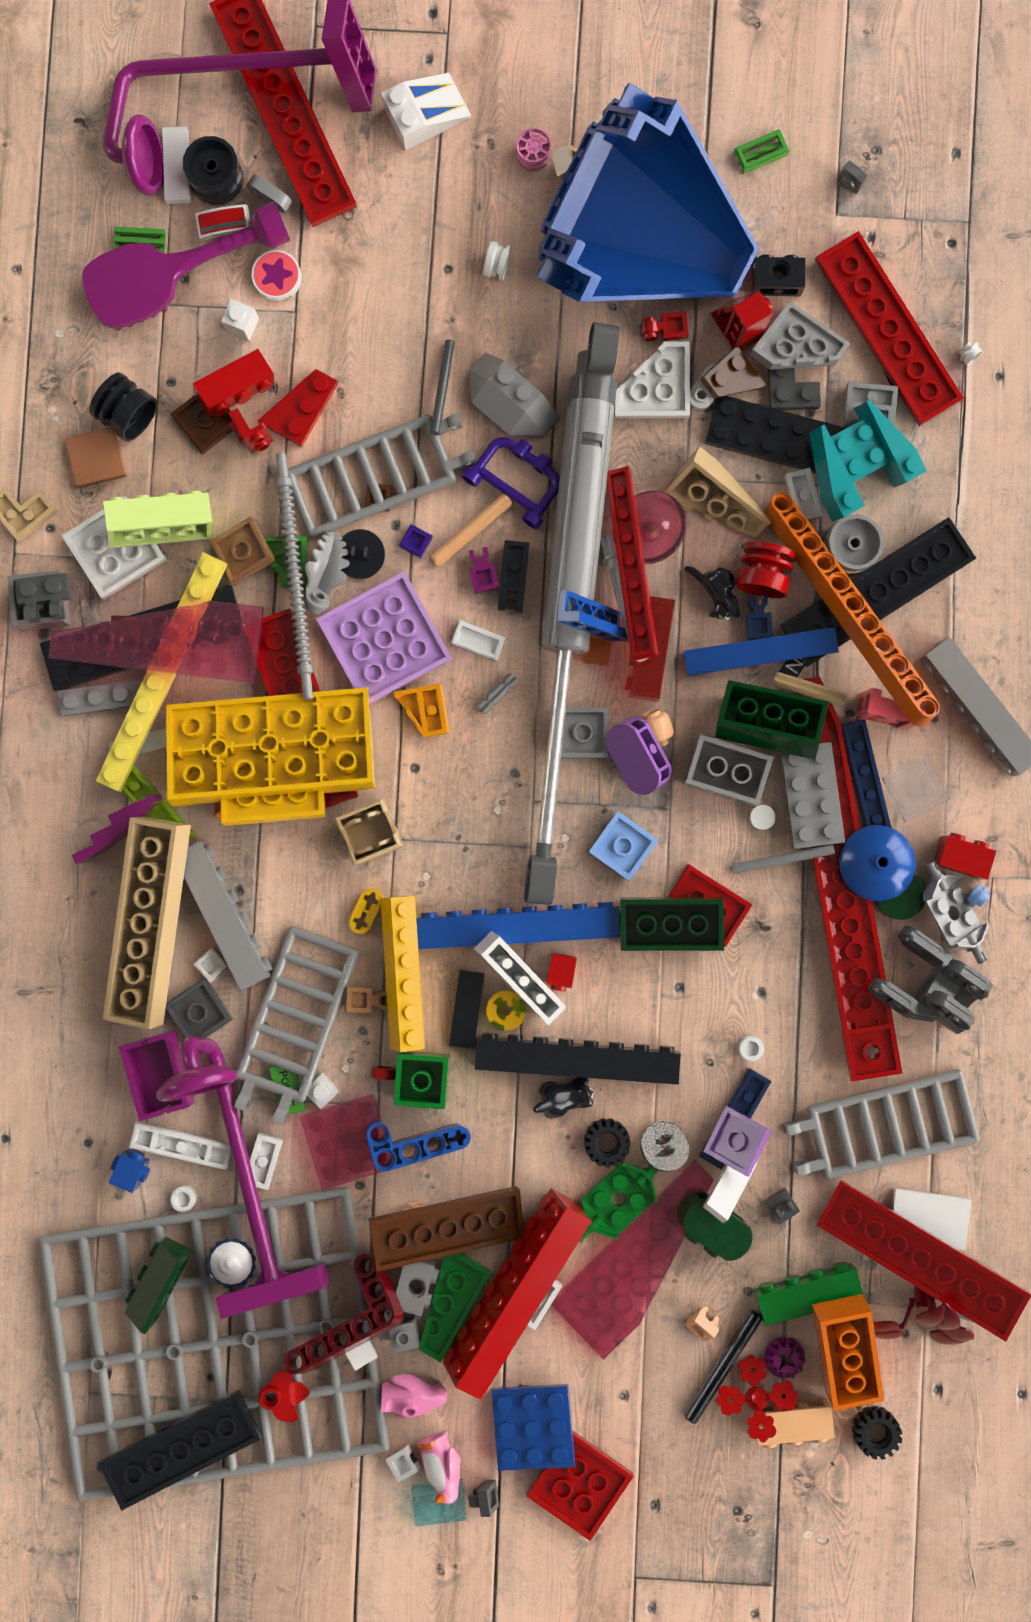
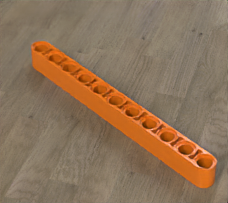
(861, 615)

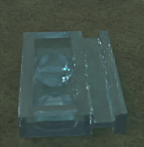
(430, 1513)

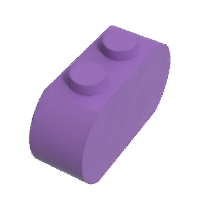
(638, 755)

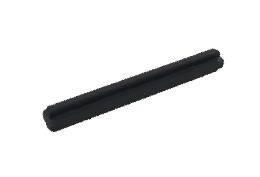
(723, 1366)

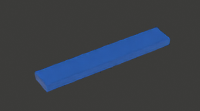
(761, 651)

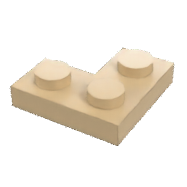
(24, 518)

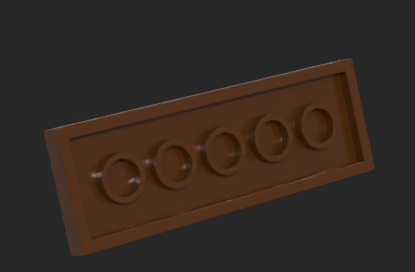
(446, 1228)

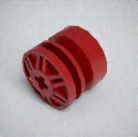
(765, 567)

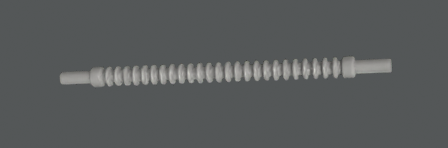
(284, 483)

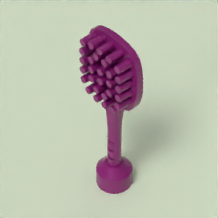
(141, 281)

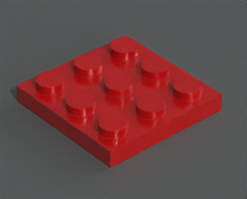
(582, 1493)

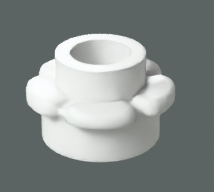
(970, 353)

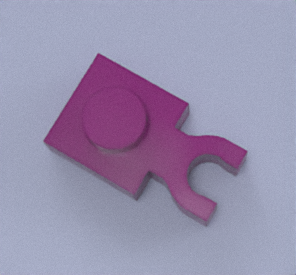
(484, 574)

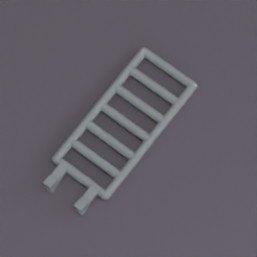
(448, 467)
(317, 1048)
(813, 1123)

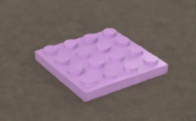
(384, 638)

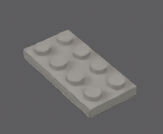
(813, 799)

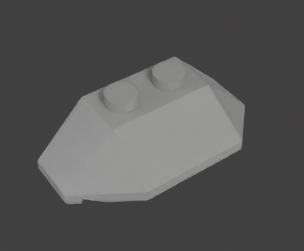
(509, 399)

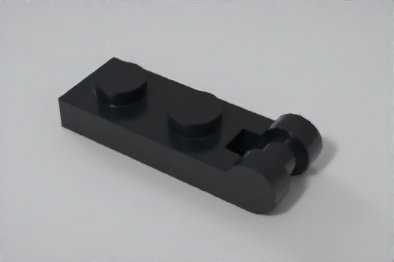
(513, 575)

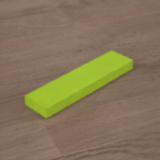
(139, 787)

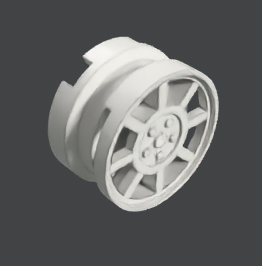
(497, 260)

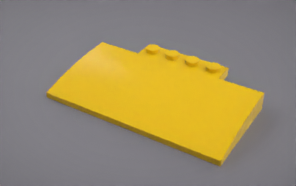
(269, 754)

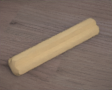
(809, 689)

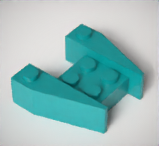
(857, 453)

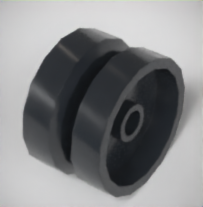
(213, 170)

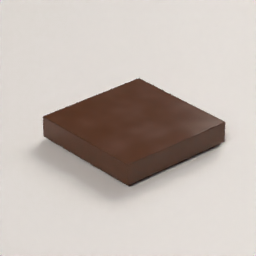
(201, 429)

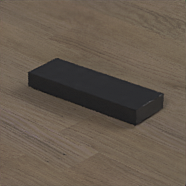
(466, 1009)

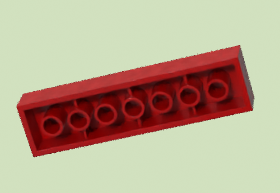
(515, 1293)

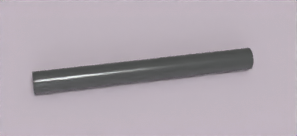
(442, 387)

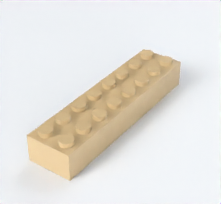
(146, 922)

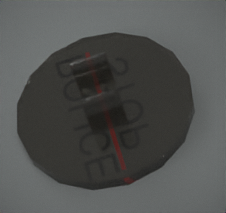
(664, 1146)

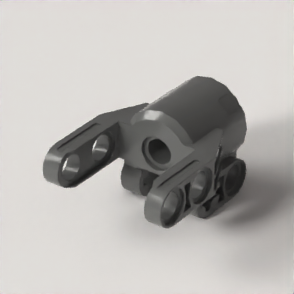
(943, 994)

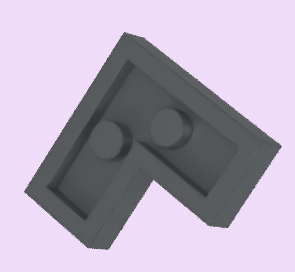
(792, 395)

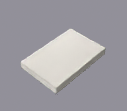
(937, 1213)

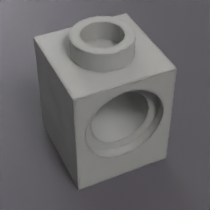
(406, 1334)

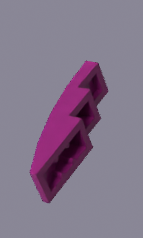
(118, 830)

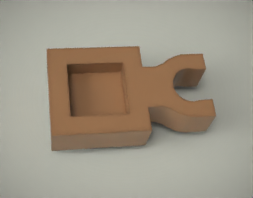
(362, 1000)

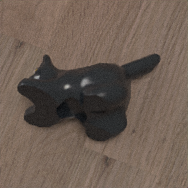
(719, 586)
(560, 1099)

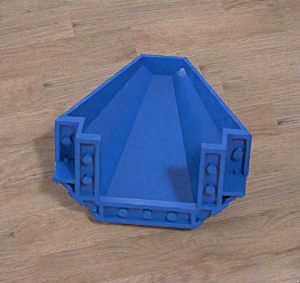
(643, 212)

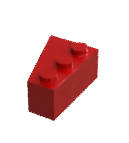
(744, 319)

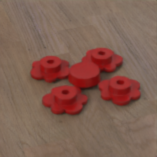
(757, 1398)

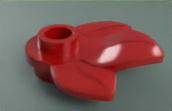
(287, 1393)

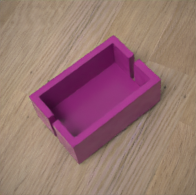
(147, 1067)

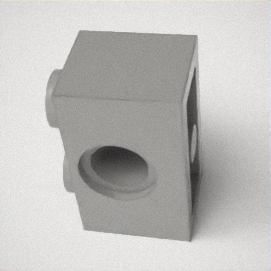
(412, 1299)

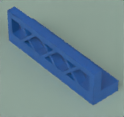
(587, 621)

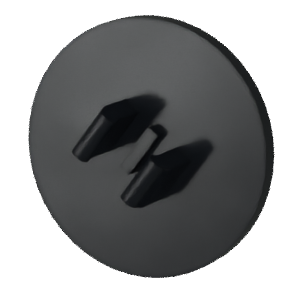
(365, 554)

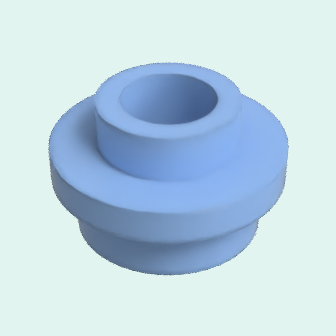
(978, 896)

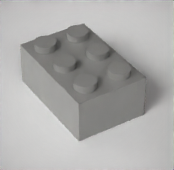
(728, 770)

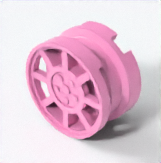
(533, 149)

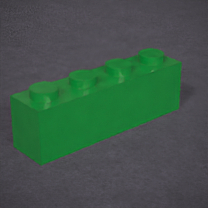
(797, 1294)

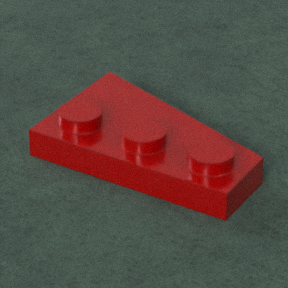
(301, 408)

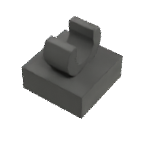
(781, 1206)
(485, 1498)

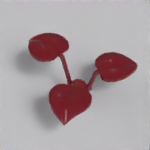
(943, 1318)

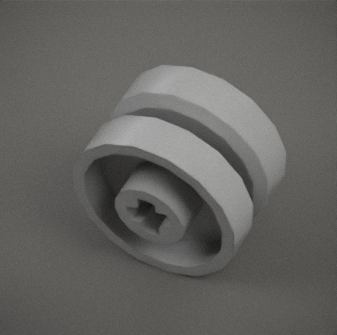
(863, 535)

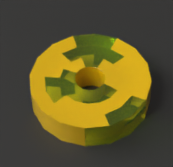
(508, 1021)

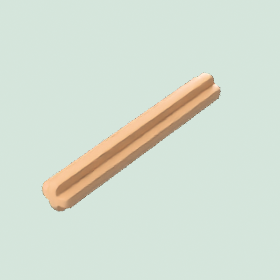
(471, 530)

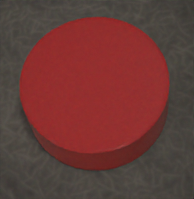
(383, 1072)

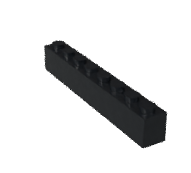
(577, 1060)

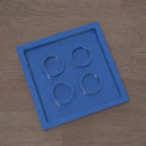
(533, 1427)

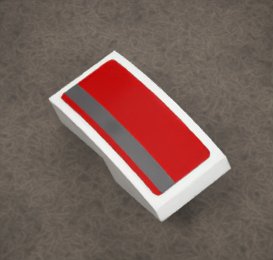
(222, 221)

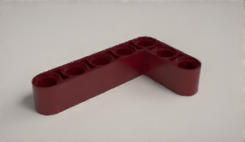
(353, 1327)

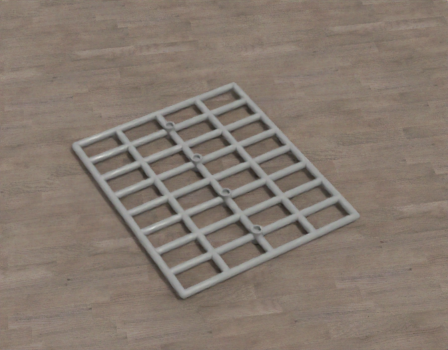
(213, 1343)

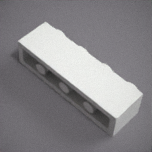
(519, 977)

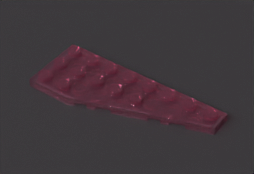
(621, 1281)

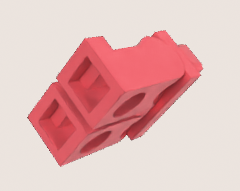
(880, 709)

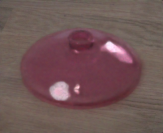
(662, 514)

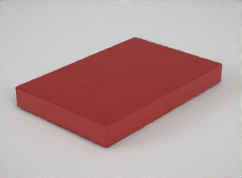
(697, 884)

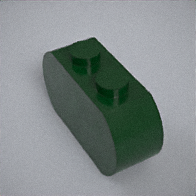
(726, 1239)

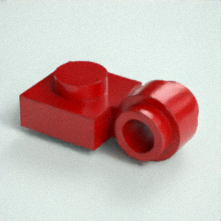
(672, 326)

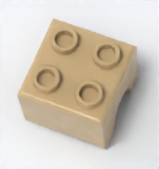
(369, 832)

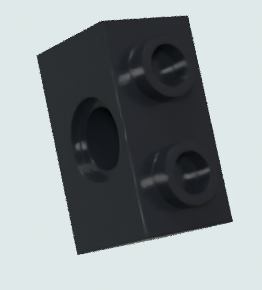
(790, 266)

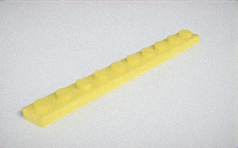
(154, 686)

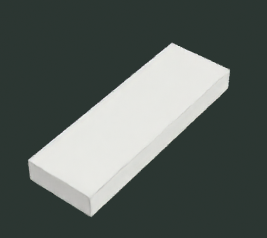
(176, 185)
(726, 1193)

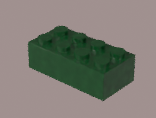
(771, 719)
(672, 923)

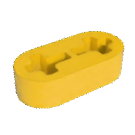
(371, 913)

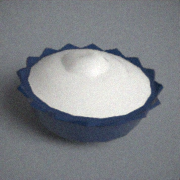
(231, 1263)

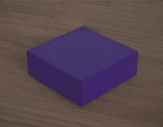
(415, 541)

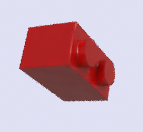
(965, 857)

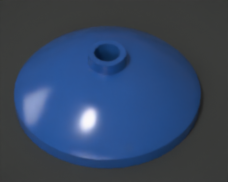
(860, 863)

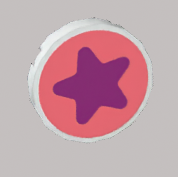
(276, 275)

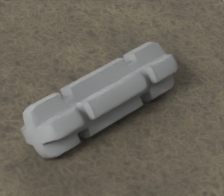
(497, 693)

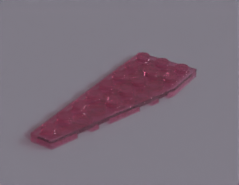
(191, 640)

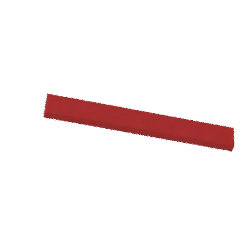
(631, 564)

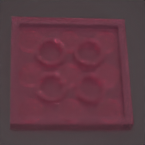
(340, 1143)

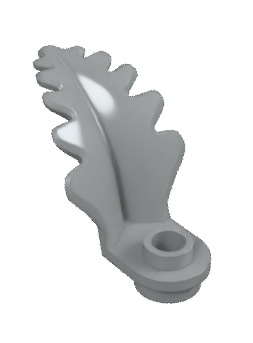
(325, 572)

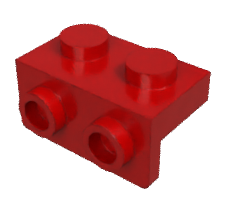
(257, 438)

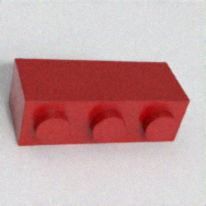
(234, 384)

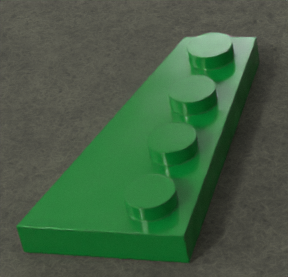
(453, 1298)

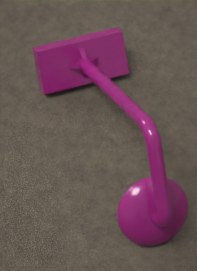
(141, 143)
(273, 1283)

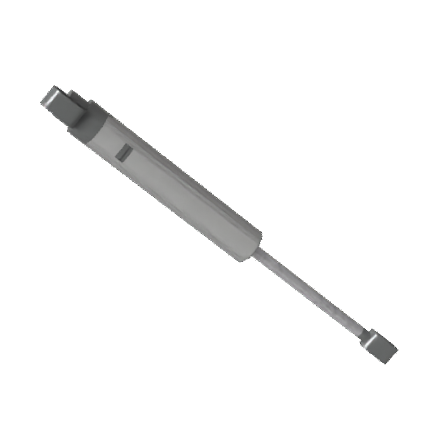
(574, 561)

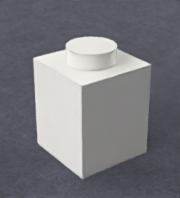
(240, 319)

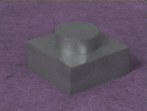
(852, 177)

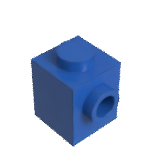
(129, 1170)

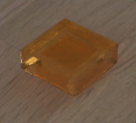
(598, 652)

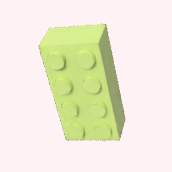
(158, 519)

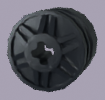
(123, 407)

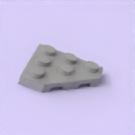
(798, 342)

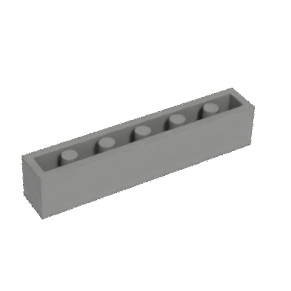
(979, 706)
(224, 917)

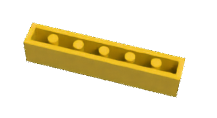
(402, 973)

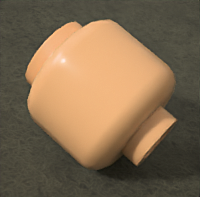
(660, 725)

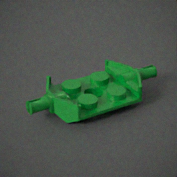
(611, 1218)

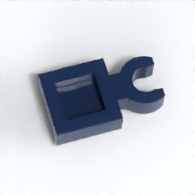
(758, 623)

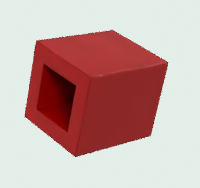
(561, 971)

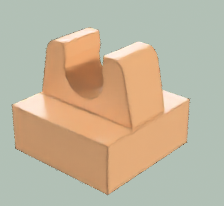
(702, 1326)

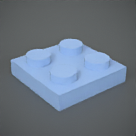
(623, 846)

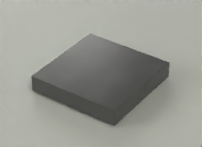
(198, 1010)

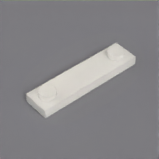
(181, 1145)

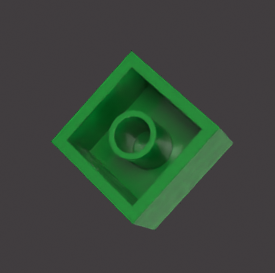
(421, 1079)

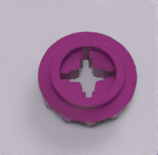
(784, 1346)

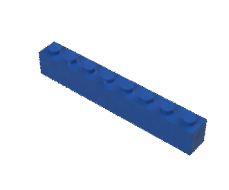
(519, 927)

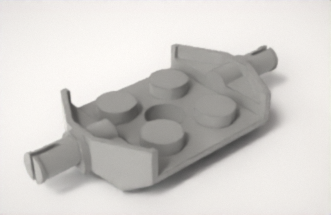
(964, 929)

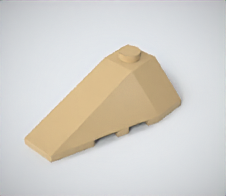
(711, 490)

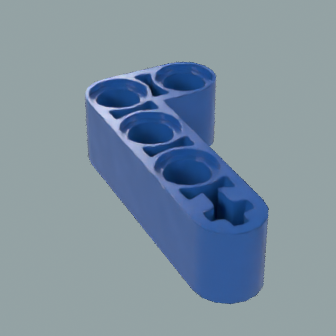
(419, 1141)

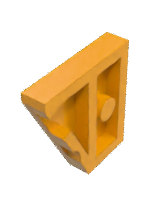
(426, 709)

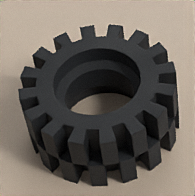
(607, 1158)
(883, 1446)

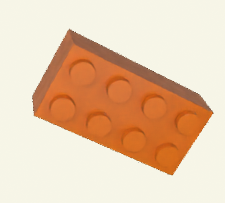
(848, 1352)

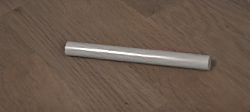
(783, 859)

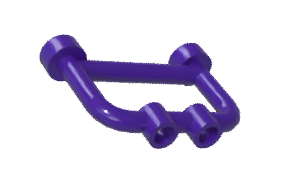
(522, 451)

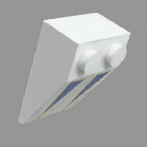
(424, 108)

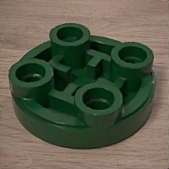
(907, 903)

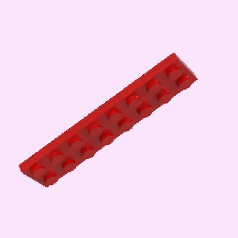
(889, 328)
(279, 671)
(924, 1260)

